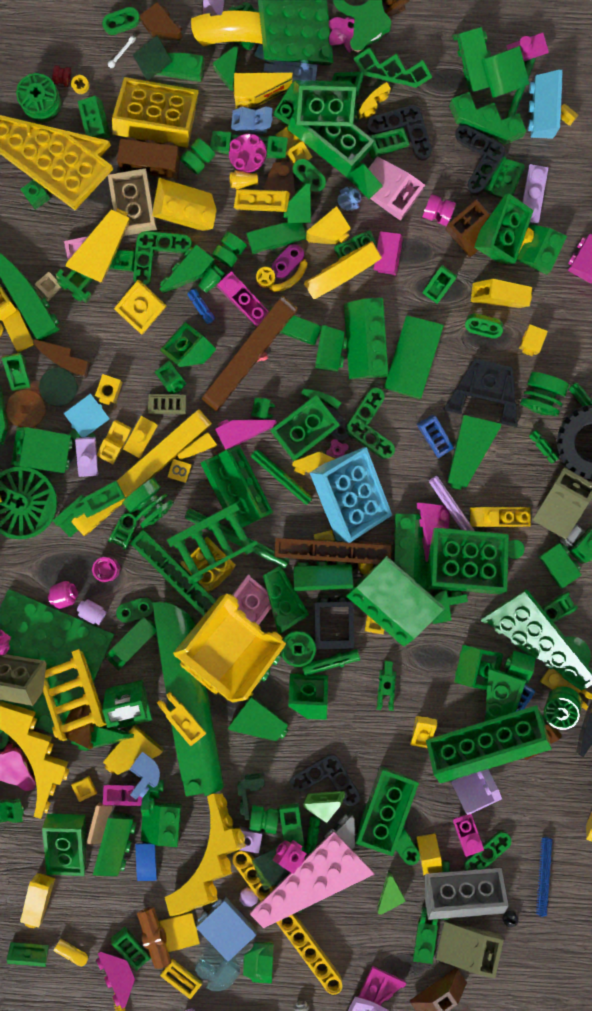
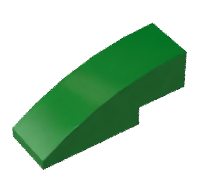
(275, 236)

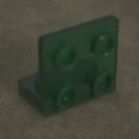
(254, 782)

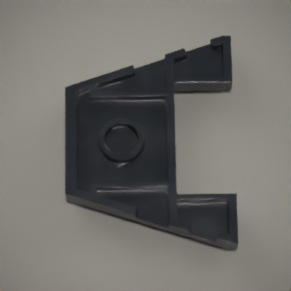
(490, 383)

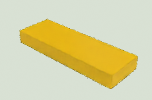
(261, 200)

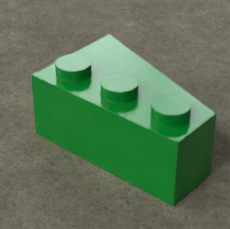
(472, 51)

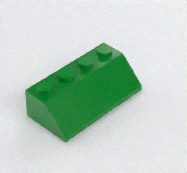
(366, 338)
(408, 547)
(386, 811)

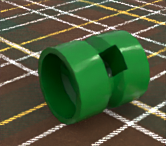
(199, 154)
(229, 249)
(264, 819)

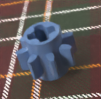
(349, 198)

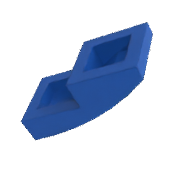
(146, 862)

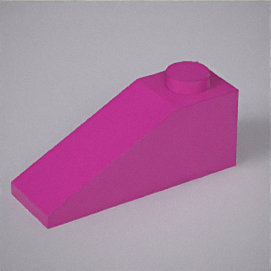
(239, 431)

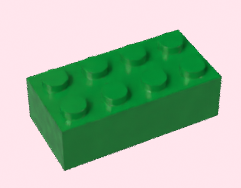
(339, 145)

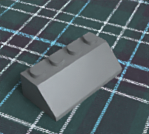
(465, 893)

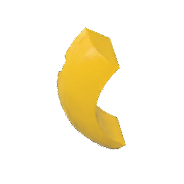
(228, 27)

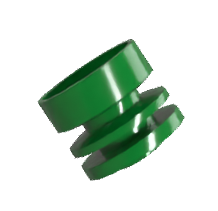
(48, 102)
(544, 396)
(148, 503)

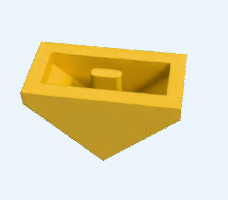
(429, 854)

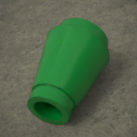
(211, 278)

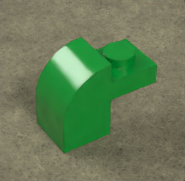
(454, 598)
(11, 810)

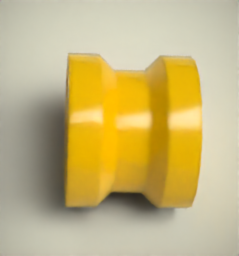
(266, 274)

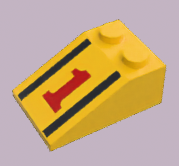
(258, 88)

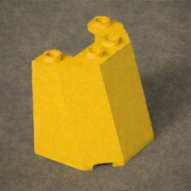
(228, 650)

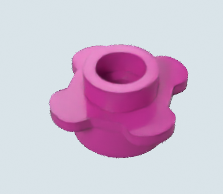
(334, 445)

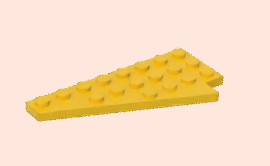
(55, 158)

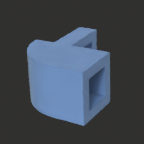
(251, 120)
(148, 772)

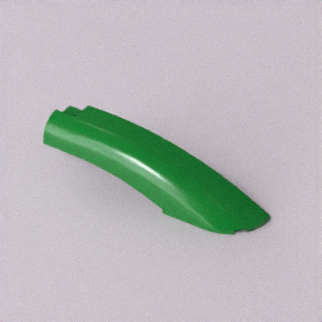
(200, 762)

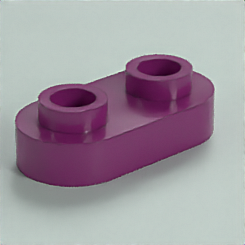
(288, 261)

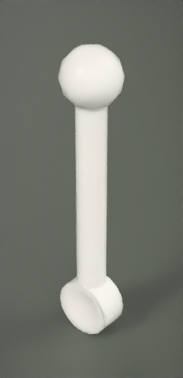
(111, 63)

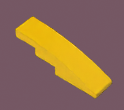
(343, 270)

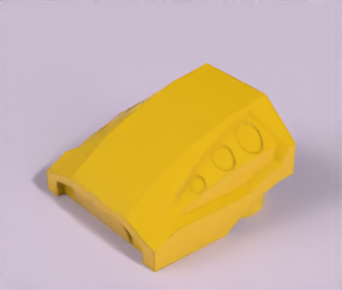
(215, 576)

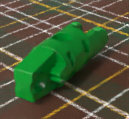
(386, 675)

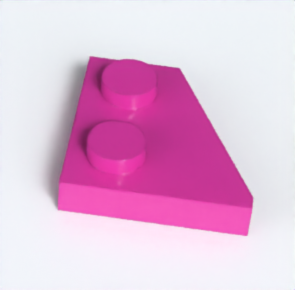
(380, 986)

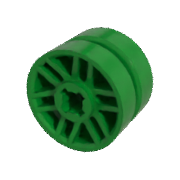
(302, 657)
(563, 707)

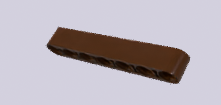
(250, 353)

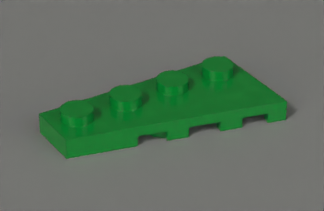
(502, 693)

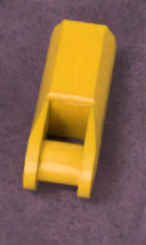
(70, 952)

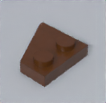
(82, 734)

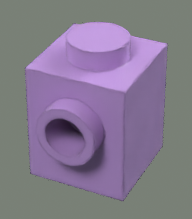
(252, 840)

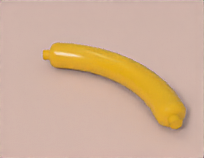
(293, 280)

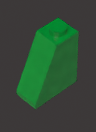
(131, 643)
(259, 721)

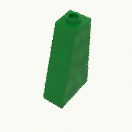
(470, 448)

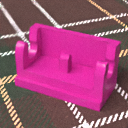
(390, 249)

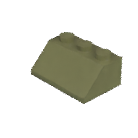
(21, 679)

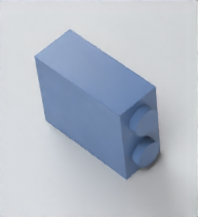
(226, 928)

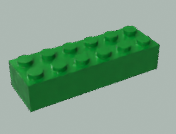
(488, 744)

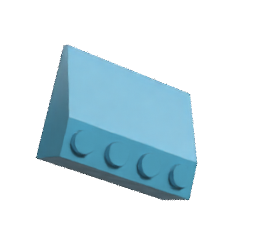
(351, 494)

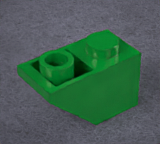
(285, 109)

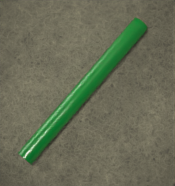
(519, 92)

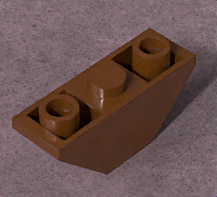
(442, 994)

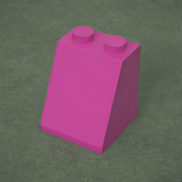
(581, 262)

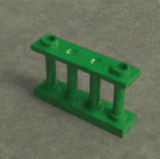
(196, 533)

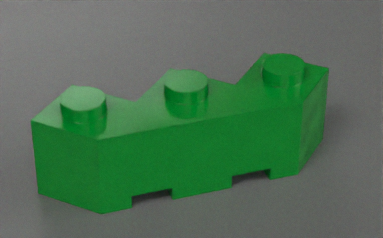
(392, 69)
(486, 120)

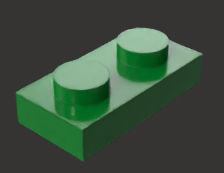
(27, 954)

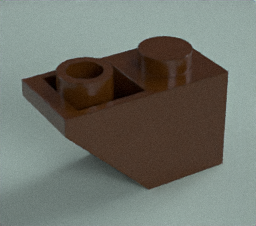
(159, 24)

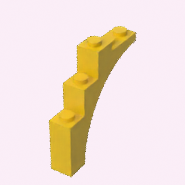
(37, 746)
(214, 865)

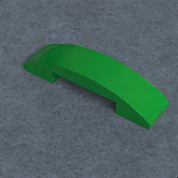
(275, 146)

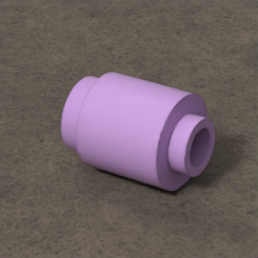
(91, 612)

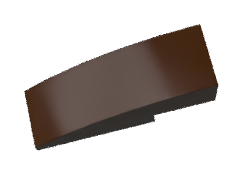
(64, 358)

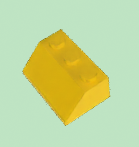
(184, 205)

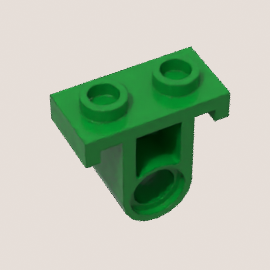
(75, 283)

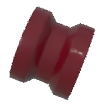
(61, 75)

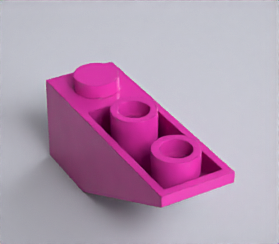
(243, 298)

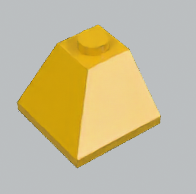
(329, 229)

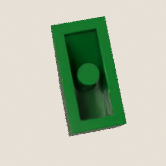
(299, 205)

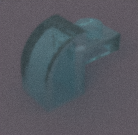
(219, 978)

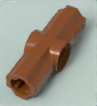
(154, 937)

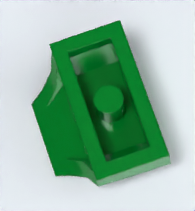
(259, 962)

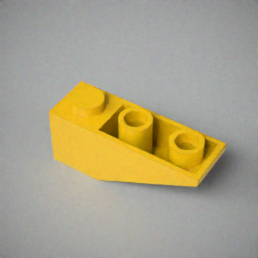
(500, 517)

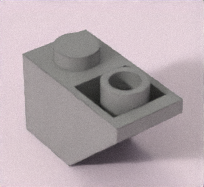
(345, 830)

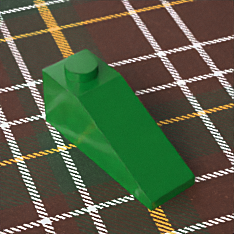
(185, 67)
(104, 736)

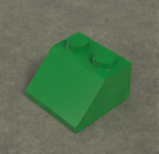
(543, 249)
(330, 348)
(475, 665)
(162, 825)

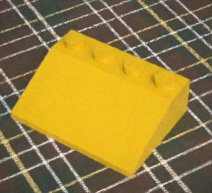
(155, 112)

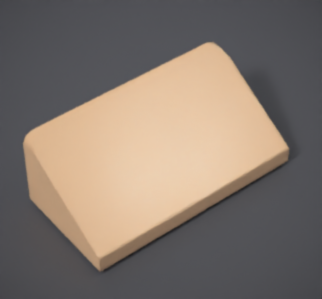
(99, 823)

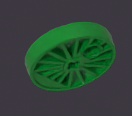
(47, 514)

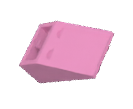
(398, 189)

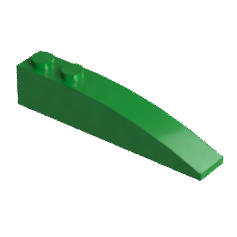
(28, 300)
(173, 572)

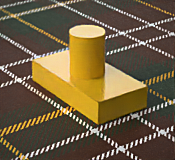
(140, 437)

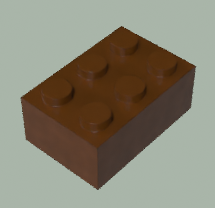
(157, 159)

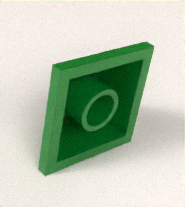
(188, 347)
(309, 695)

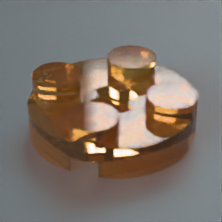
(15, 407)

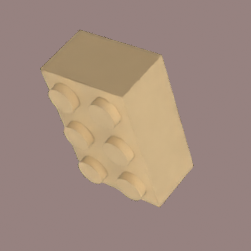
(133, 195)

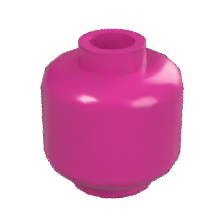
(62, 594)

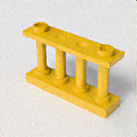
(89, 698)

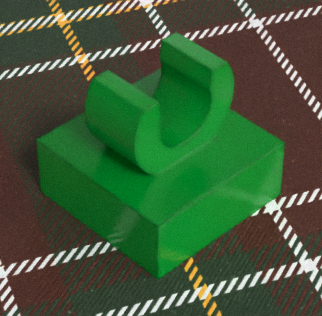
(261, 408)

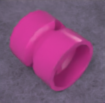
(439, 210)
(106, 569)

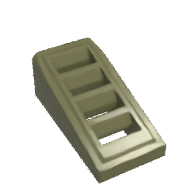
(183, 404)

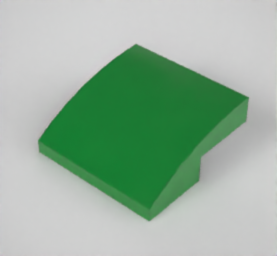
(506, 71)
(505, 178)

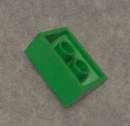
(324, 102)
(323, 576)
(115, 844)

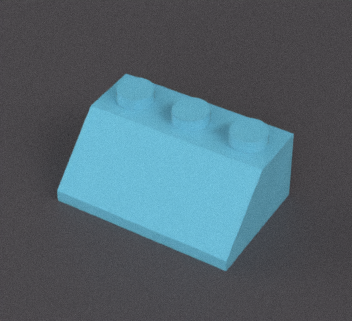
(545, 104)

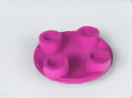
(247, 152)

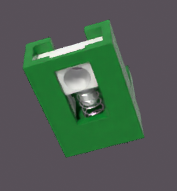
(126, 705)

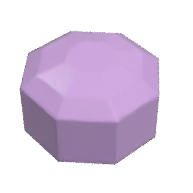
(248, 897)

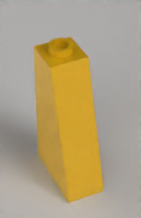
(99, 249)

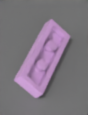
(534, 190)

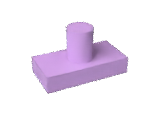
(87, 456)

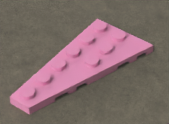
(323, 873)

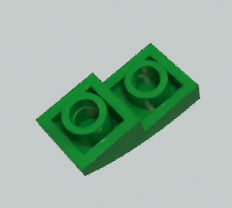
(353, 244)
(148, 800)

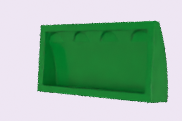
(413, 357)

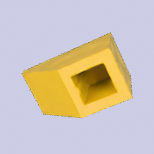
(311, 462)

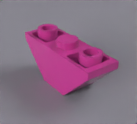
(118, 977)

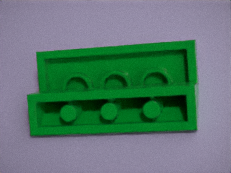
(236, 483)

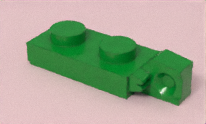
(99, 500)

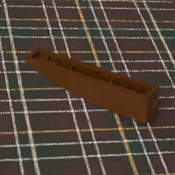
(332, 550)

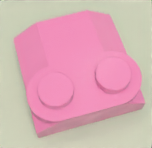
(252, 600)

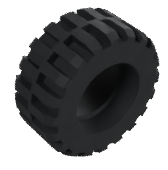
(567, 441)

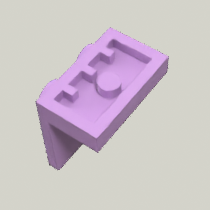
(476, 791)

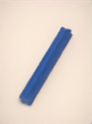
(545, 876)

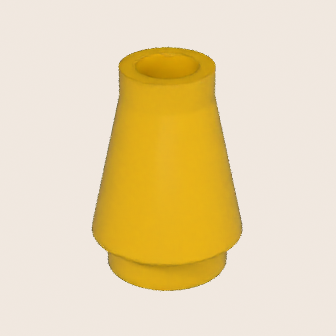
(242, 179)

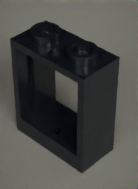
(334, 644)

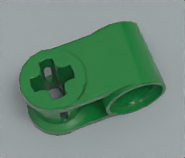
(123, 532)
(561, 606)
(406, 844)

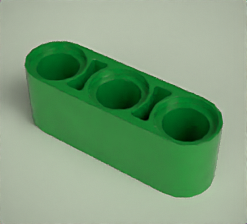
(302, 330)

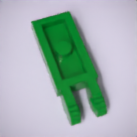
(425, 939)

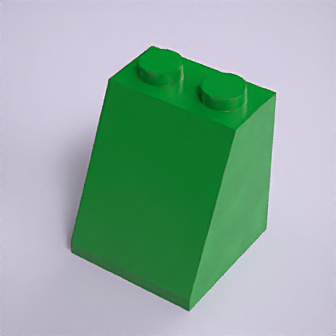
(41, 450)

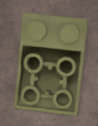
(564, 503)
(470, 949)

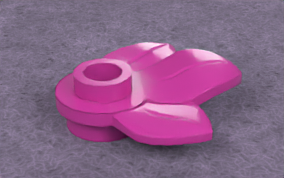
(341, 32)

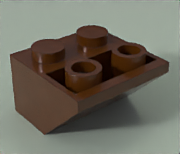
(466, 227)

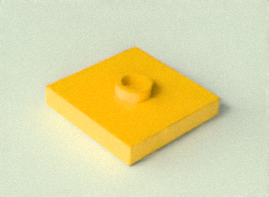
(140, 307)

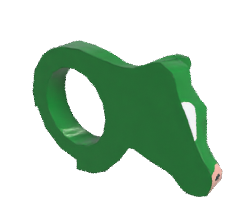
(369, 22)

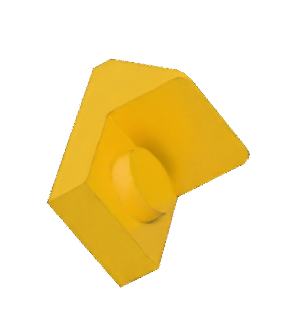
(423, 730)

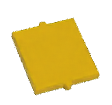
(180, 932)

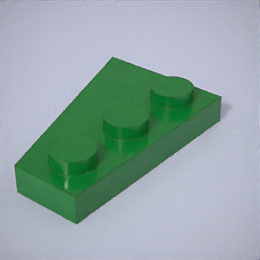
(284, 601)

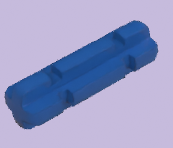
(201, 306)

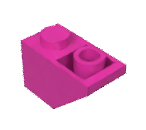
(468, 835)

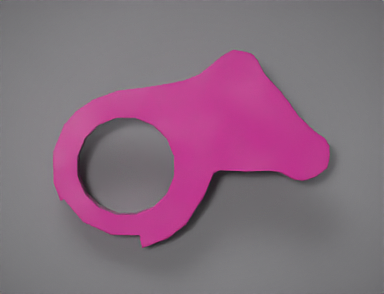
(15, 769)

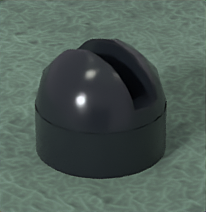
(512, 915)

